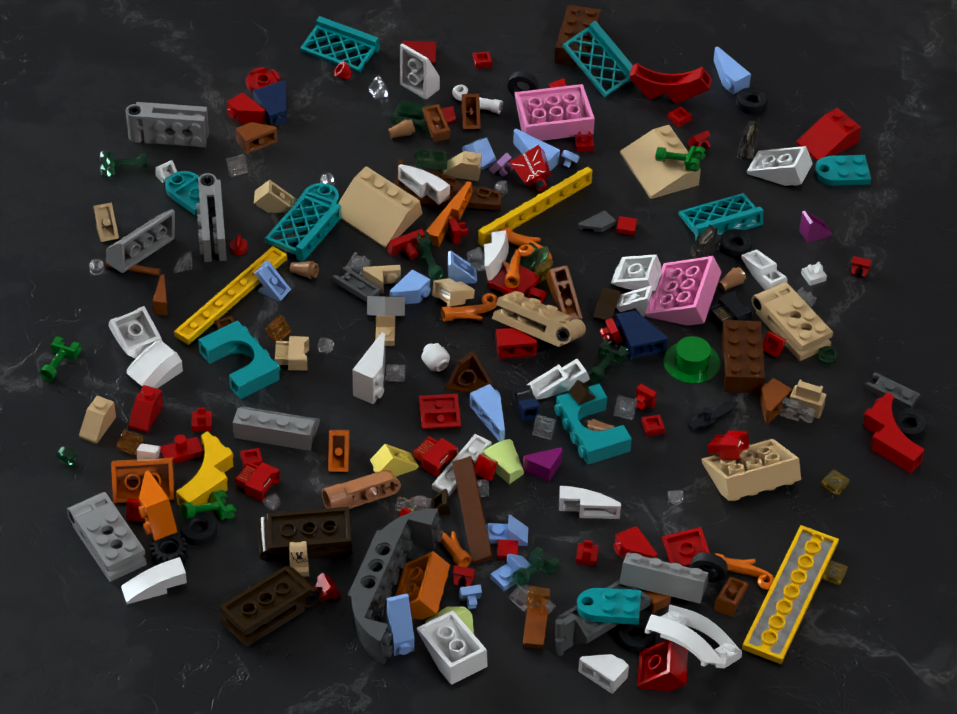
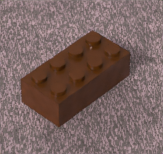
(575, 21)
(742, 356)

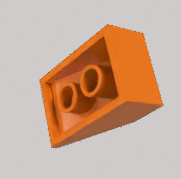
(155, 509)

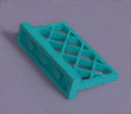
(346, 36)
(609, 49)
(735, 220)
(316, 232)

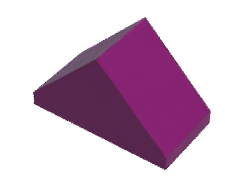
(813, 228)
(543, 463)

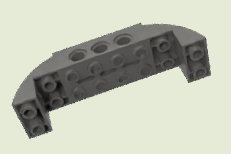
(381, 572)

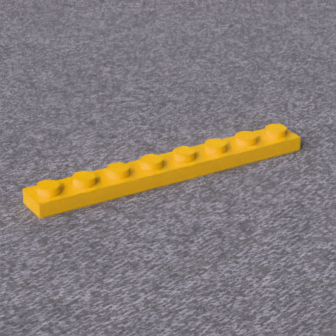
(536, 205)
(227, 298)

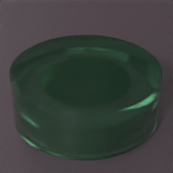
(827, 355)
(66, 455)

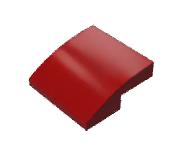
(527, 279)
(439, 411)

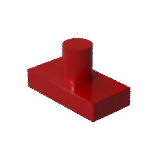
(405, 243)
(182, 449)

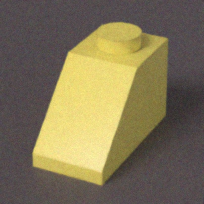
(393, 459)

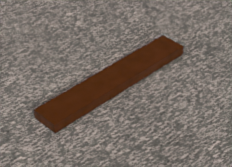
(472, 510)

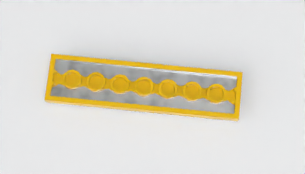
(790, 594)

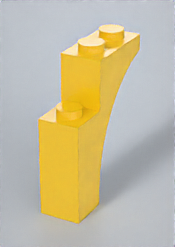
(211, 475)

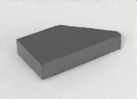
(598, 222)

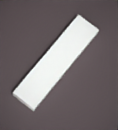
(473, 448)

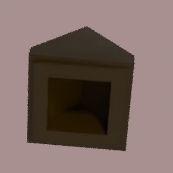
(581, 393)
(442, 502)

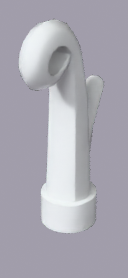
(494, 105)

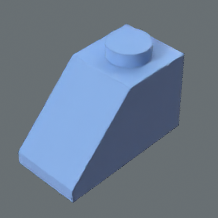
(412, 287)

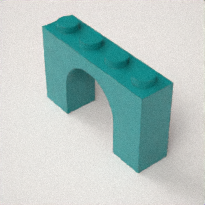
(236, 339)
(591, 444)

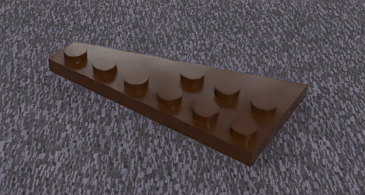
(480, 199)

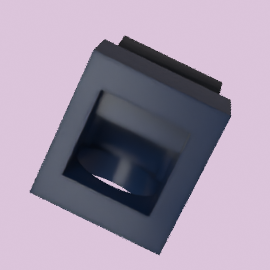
(526, 401)

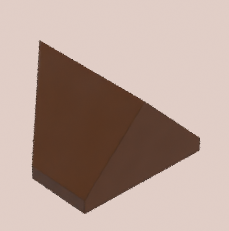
(468, 375)

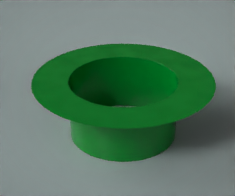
(692, 360)

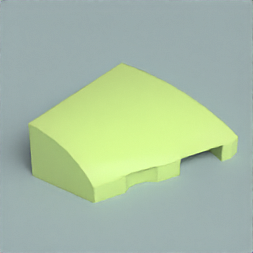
(508, 464)

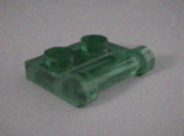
(410, 110)
(435, 159)

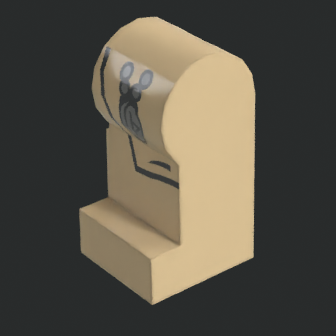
(299, 557)

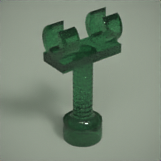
(107, 169)
(424, 249)
(596, 373)
(523, 576)

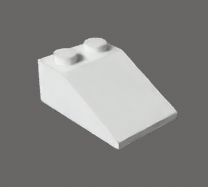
(417, 73)
(782, 165)
(369, 372)
(453, 647)

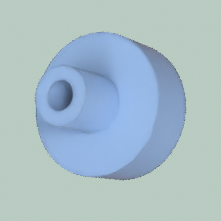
(569, 158)

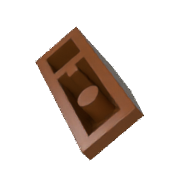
(563, 291)

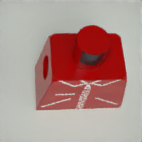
(532, 168)

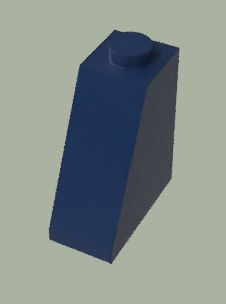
(274, 101)
(640, 335)

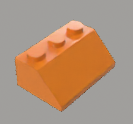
(129, 475)
(424, 583)

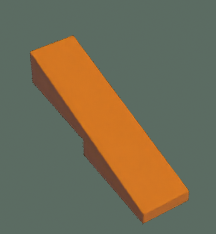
(453, 210)

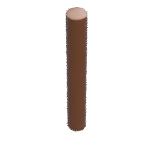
(141, 269)

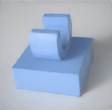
(471, 594)

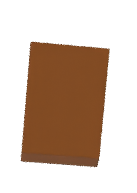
(470, 111)

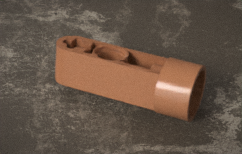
(361, 490)

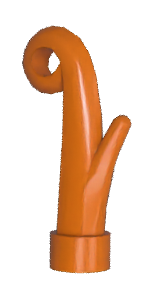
(519, 240)
(512, 277)
(470, 312)
(459, 556)
(745, 567)

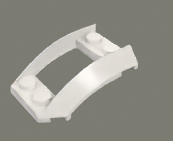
(674, 628)

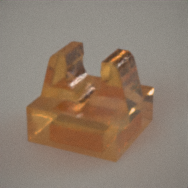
(278, 329)
(129, 441)
(537, 596)

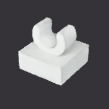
(814, 274)

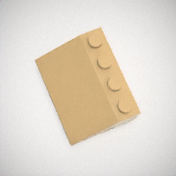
(656, 176)
(378, 207)
(759, 469)

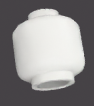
(435, 357)

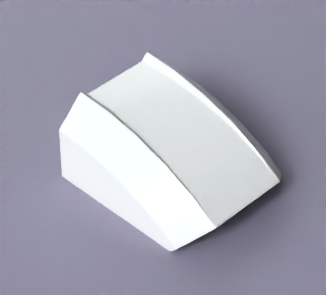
(637, 272)
(134, 331)
(155, 365)

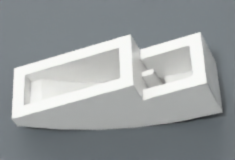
(424, 183)
(496, 253)
(763, 269)
(558, 380)
(588, 503)
(154, 581)

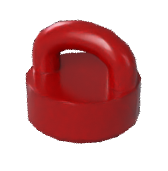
(342, 70)
(238, 246)
(536, 292)

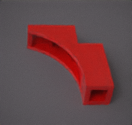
(676, 86)
(888, 438)

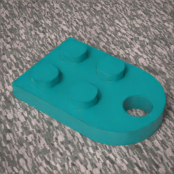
(843, 170)
(314, 191)
(185, 192)
(610, 605)

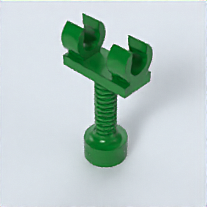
(691, 159)
(49, 372)
(216, 503)

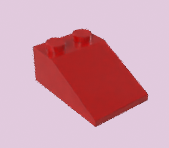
(830, 135)

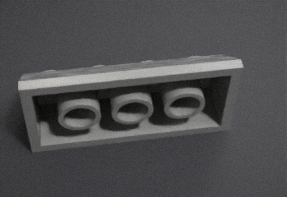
(142, 242)
(275, 428)
(664, 577)

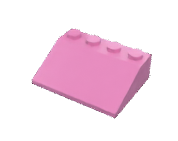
(555, 112)
(685, 291)

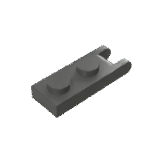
(356, 284)
(902, 395)

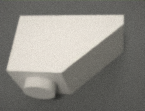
(604, 670)

